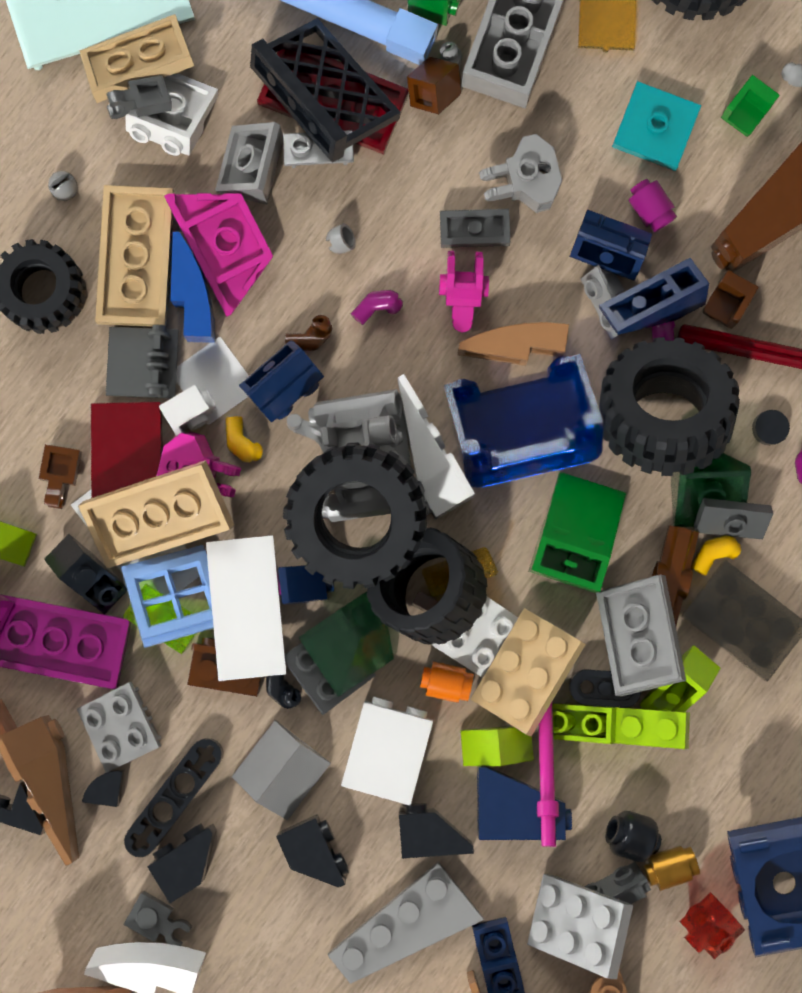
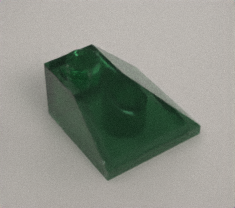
(721, 480)
(349, 645)

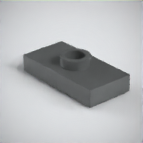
(733, 518)

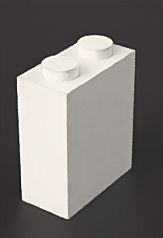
(387, 751)

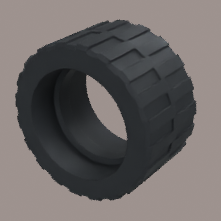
(456, 609)

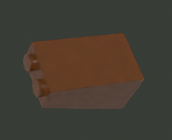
(766, 219)

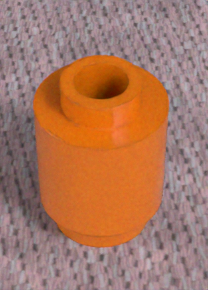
(447, 682)

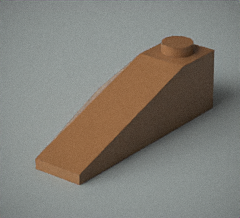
(39, 759)

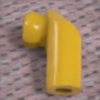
(714, 549)

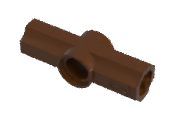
(676, 564)

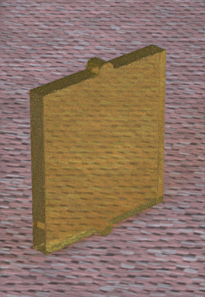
(607, 24)

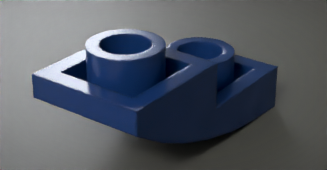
(498, 957)

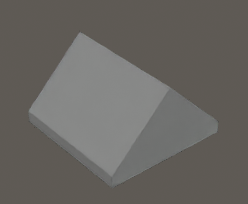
(251, 161)
(280, 771)

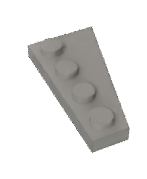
(410, 922)

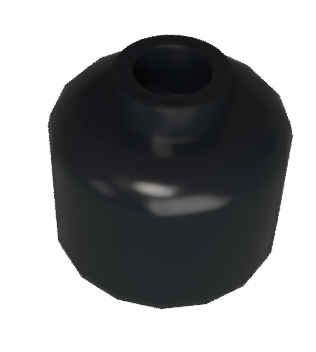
(633, 836)

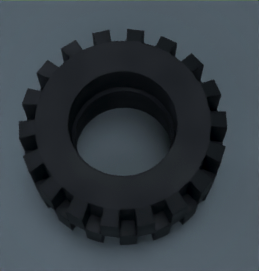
(61, 304)

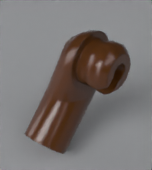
(314, 336)

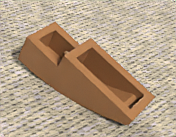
(516, 341)

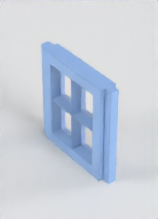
(164, 566)

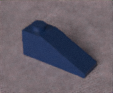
(658, 299)

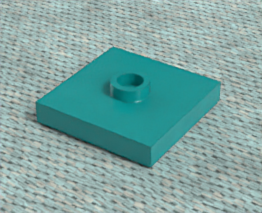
(656, 126)

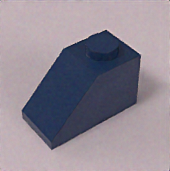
(301, 586)

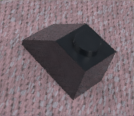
(429, 834)

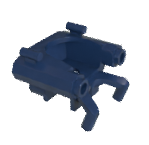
(756, 859)

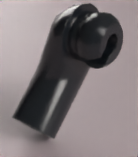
(282, 691)

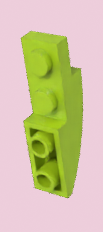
(621, 725)

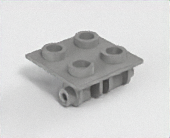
(119, 726)

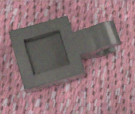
(144, 95)

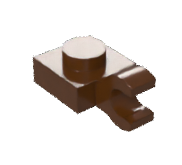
(59, 469)

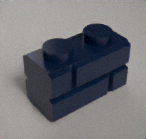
(611, 245)
(282, 381)

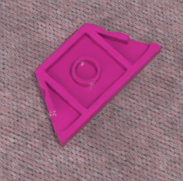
(223, 242)

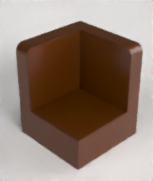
(434, 85)
(730, 299)

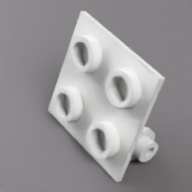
(483, 641)

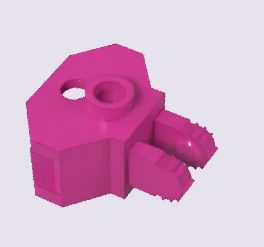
(463, 290)
(191, 449)

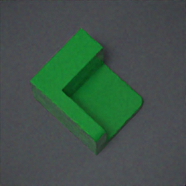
(750, 106)

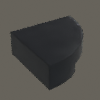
(105, 789)

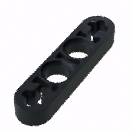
(171, 795)

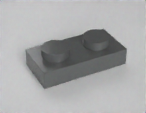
(474, 228)

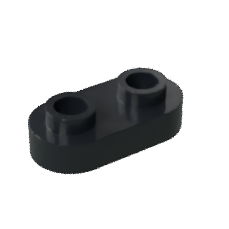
(602, 691)

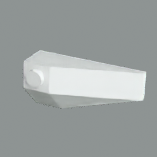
(438, 472)

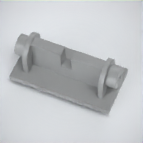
(302, 150)
(601, 287)

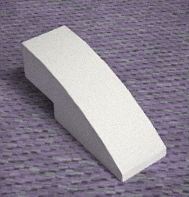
(147, 966)

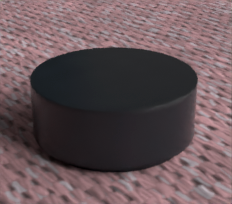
(770, 427)

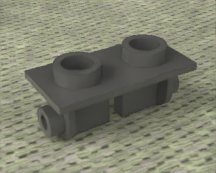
(624, 883)

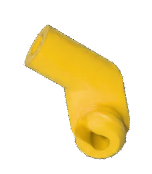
(238, 443)

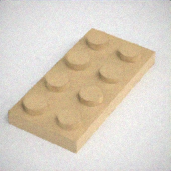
(134, 256)
(156, 514)

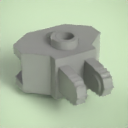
(524, 175)

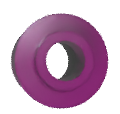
(652, 204)

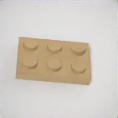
(138, 54)
(527, 672)

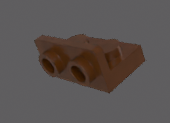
(205, 674)

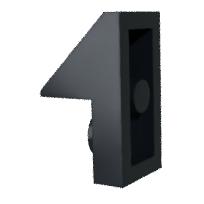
(20, 813)

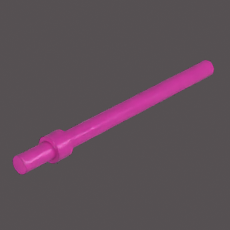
(547, 806)

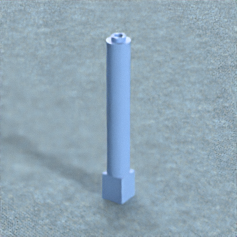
(399, 31)

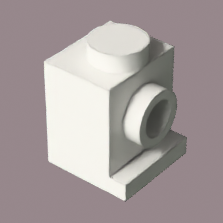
(188, 409)

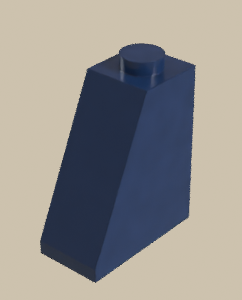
(510, 809)

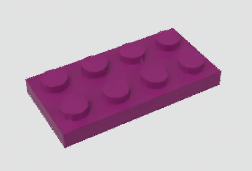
(64, 643)

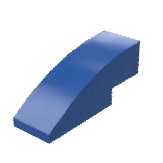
(191, 293)

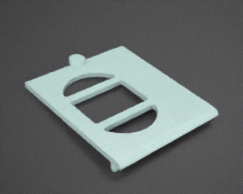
(63, 27)

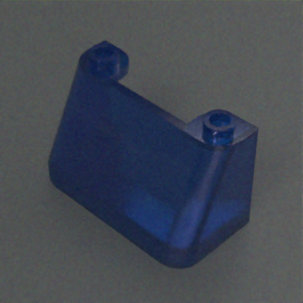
(526, 425)

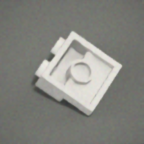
(181, 127)

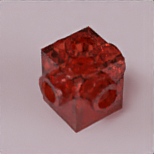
(711, 927)

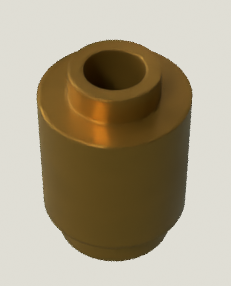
(672, 867)

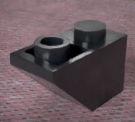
(85, 574)
(310, 851)
(186, 865)

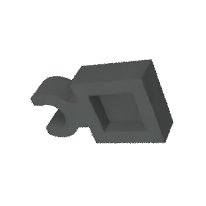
(152, 918)

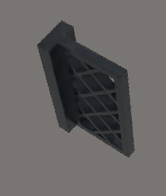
(298, 97)

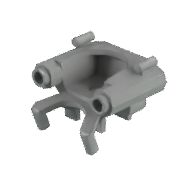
(362, 419)

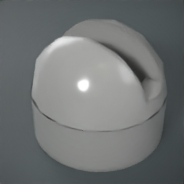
(66, 190)
(341, 239)

